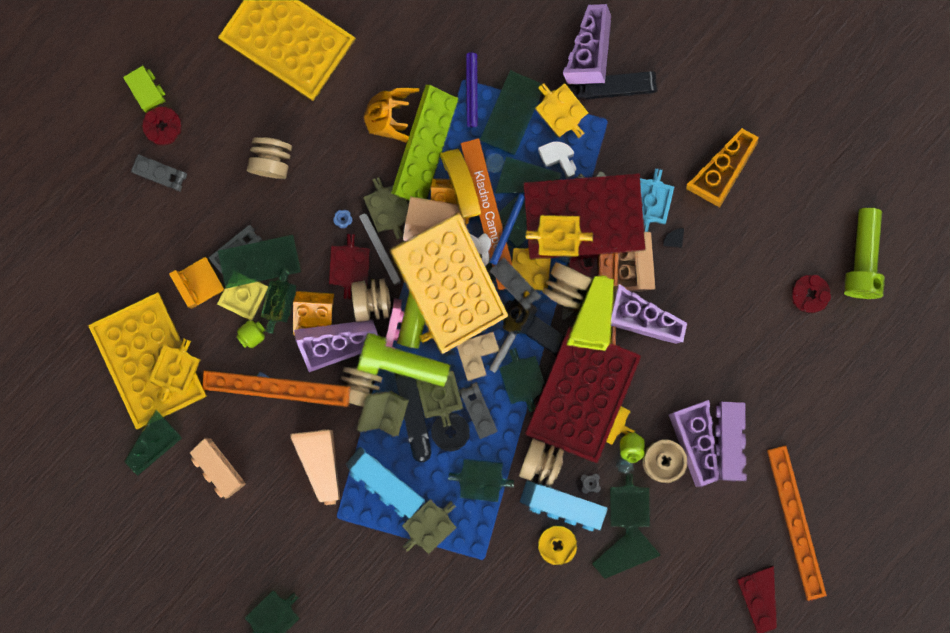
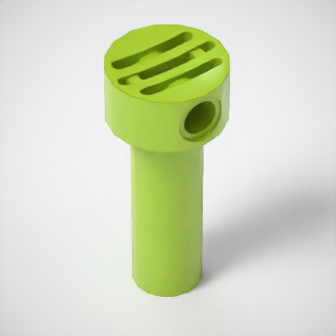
(865, 280)
(411, 325)
(378, 355)

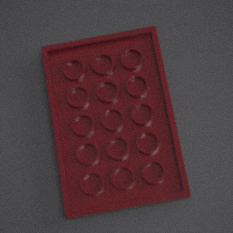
(606, 207)
(583, 398)

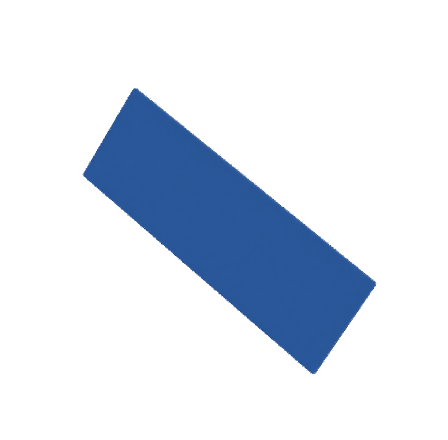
(430, 479)

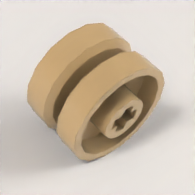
(675, 458)

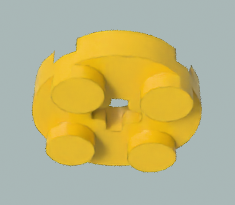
(555, 534)

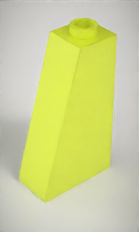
(594, 319)

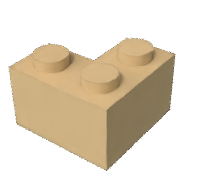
(473, 350)

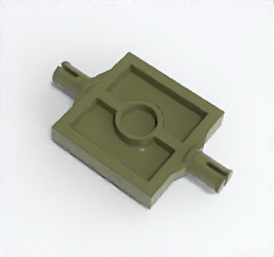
(386, 209)
(440, 400)
(429, 526)

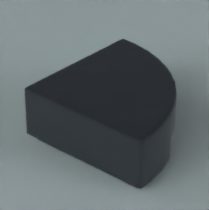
(674, 238)

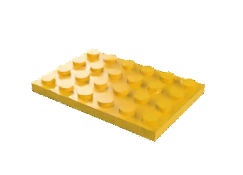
(288, 42)
(449, 283)
(131, 347)

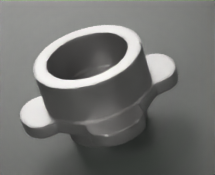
(594, 487)

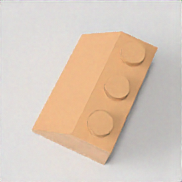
(425, 214)
(637, 268)
(216, 468)

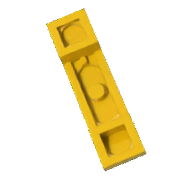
(462, 183)

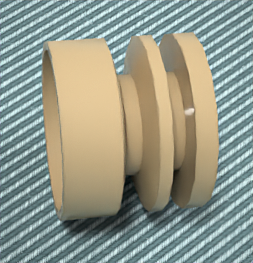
(270, 153)
(566, 285)
(370, 300)
(360, 384)
(541, 463)

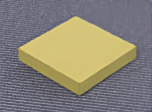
(243, 299)

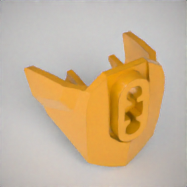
(379, 113)

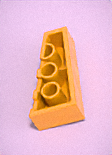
(720, 174)

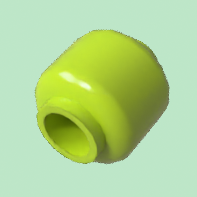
(251, 334)
(632, 447)

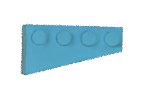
(384, 483)
(563, 505)

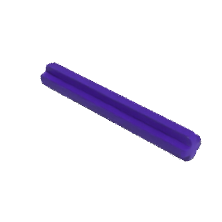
(471, 90)

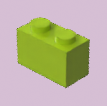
(144, 88)

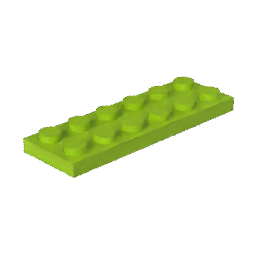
(425, 144)

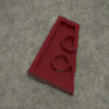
(759, 596)

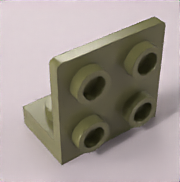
(383, 412)

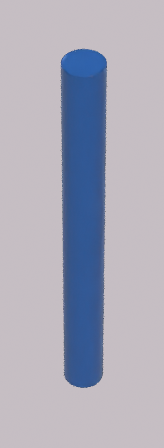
(507, 229)

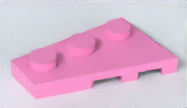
(395, 317)

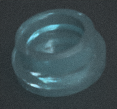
(494, 163)
(624, 466)

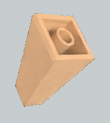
(320, 464)

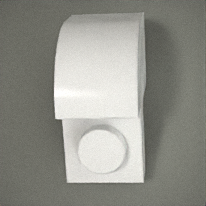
(558, 153)

